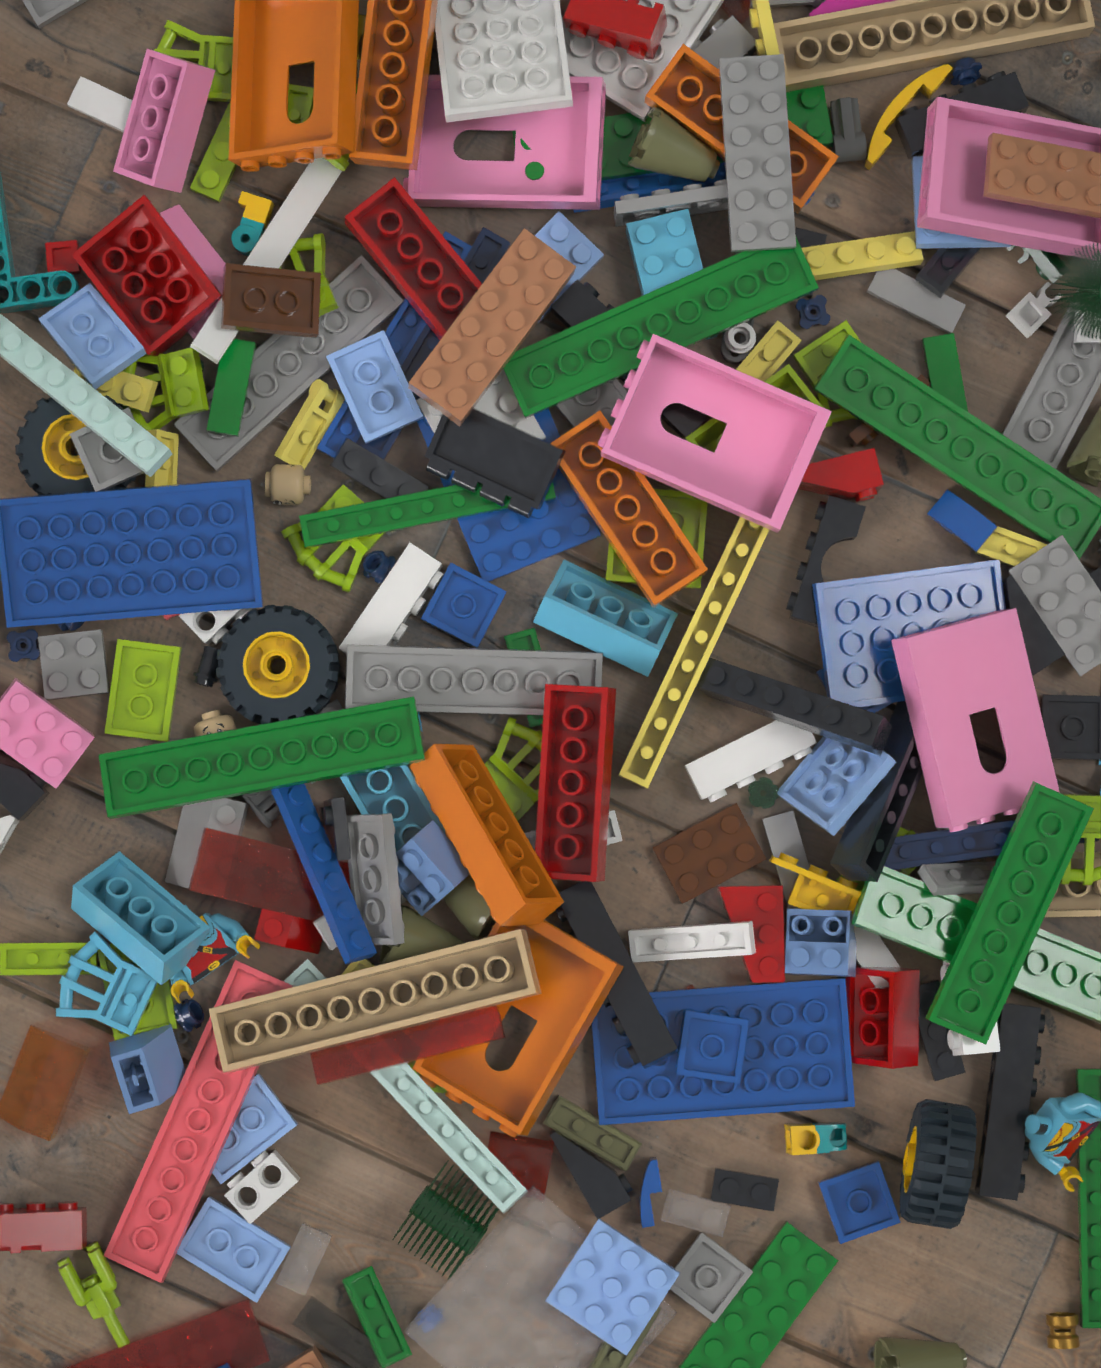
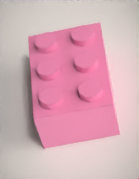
(40, 734)

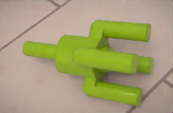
(96, 1291)

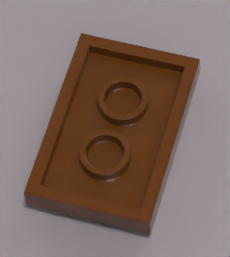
(271, 300)
(709, 853)

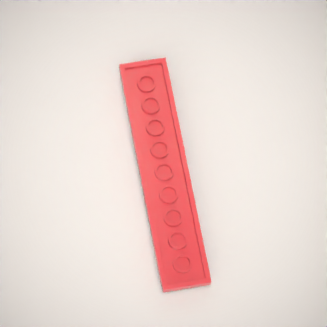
(187, 1144)

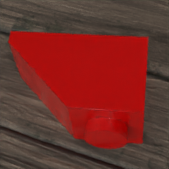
(288, 931)

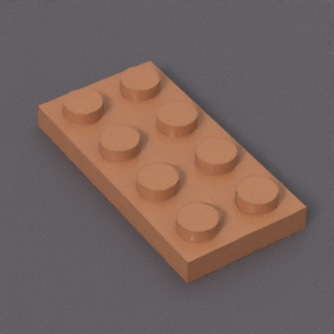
(1043, 175)

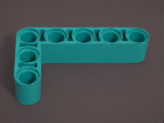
(18, 285)

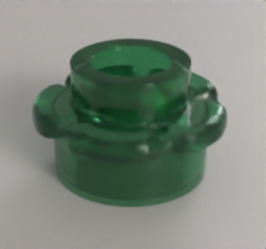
(771, 793)

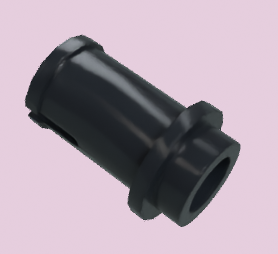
(207, 668)

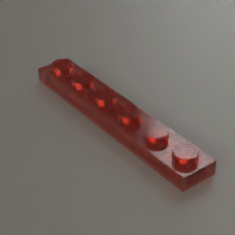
(407, 1045)

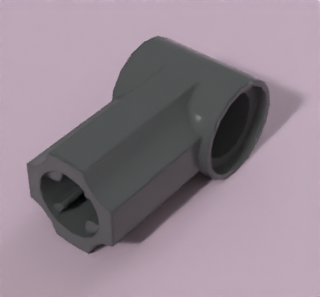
(848, 136)

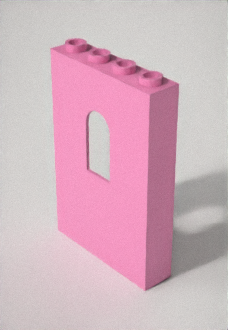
(561, 139)
(955, 179)
(758, 455)
(960, 673)

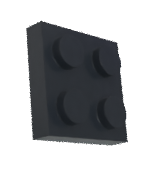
(1072, 726)

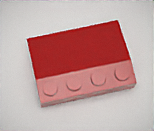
(148, 276)

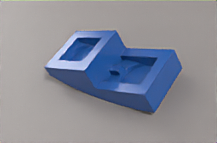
(962, 520)
(650, 1184)

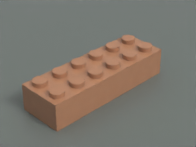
(492, 327)

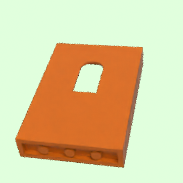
(265, 43)
(573, 988)

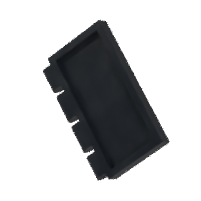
(498, 457)

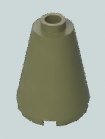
(672, 150)
(1086, 458)
(470, 908)
(419, 937)
(917, 1353)

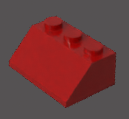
(884, 1018)

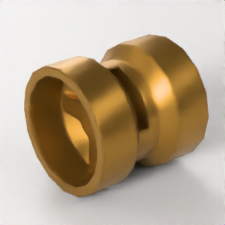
(1062, 1330)

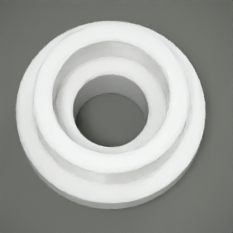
(737, 348)

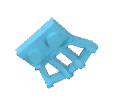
(125, 996)

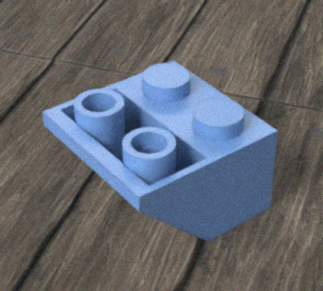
(428, 868)
(820, 943)
(147, 1067)

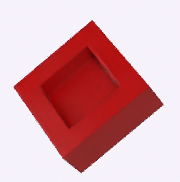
(60, 256)

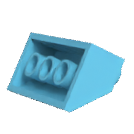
(605, 618)
(139, 917)

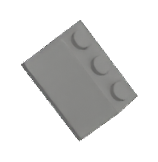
(218, 814)

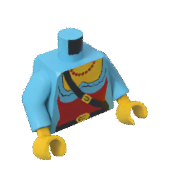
(220, 945)
(1060, 1132)

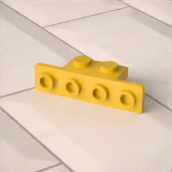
(816, 891)

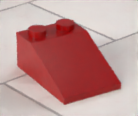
(845, 476)

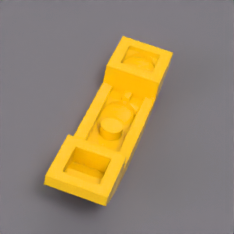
(927, 85)

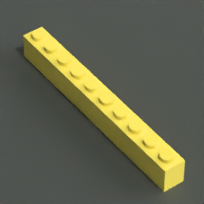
(693, 652)

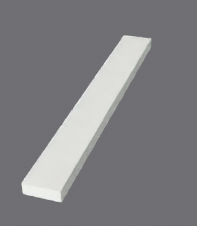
(273, 245)

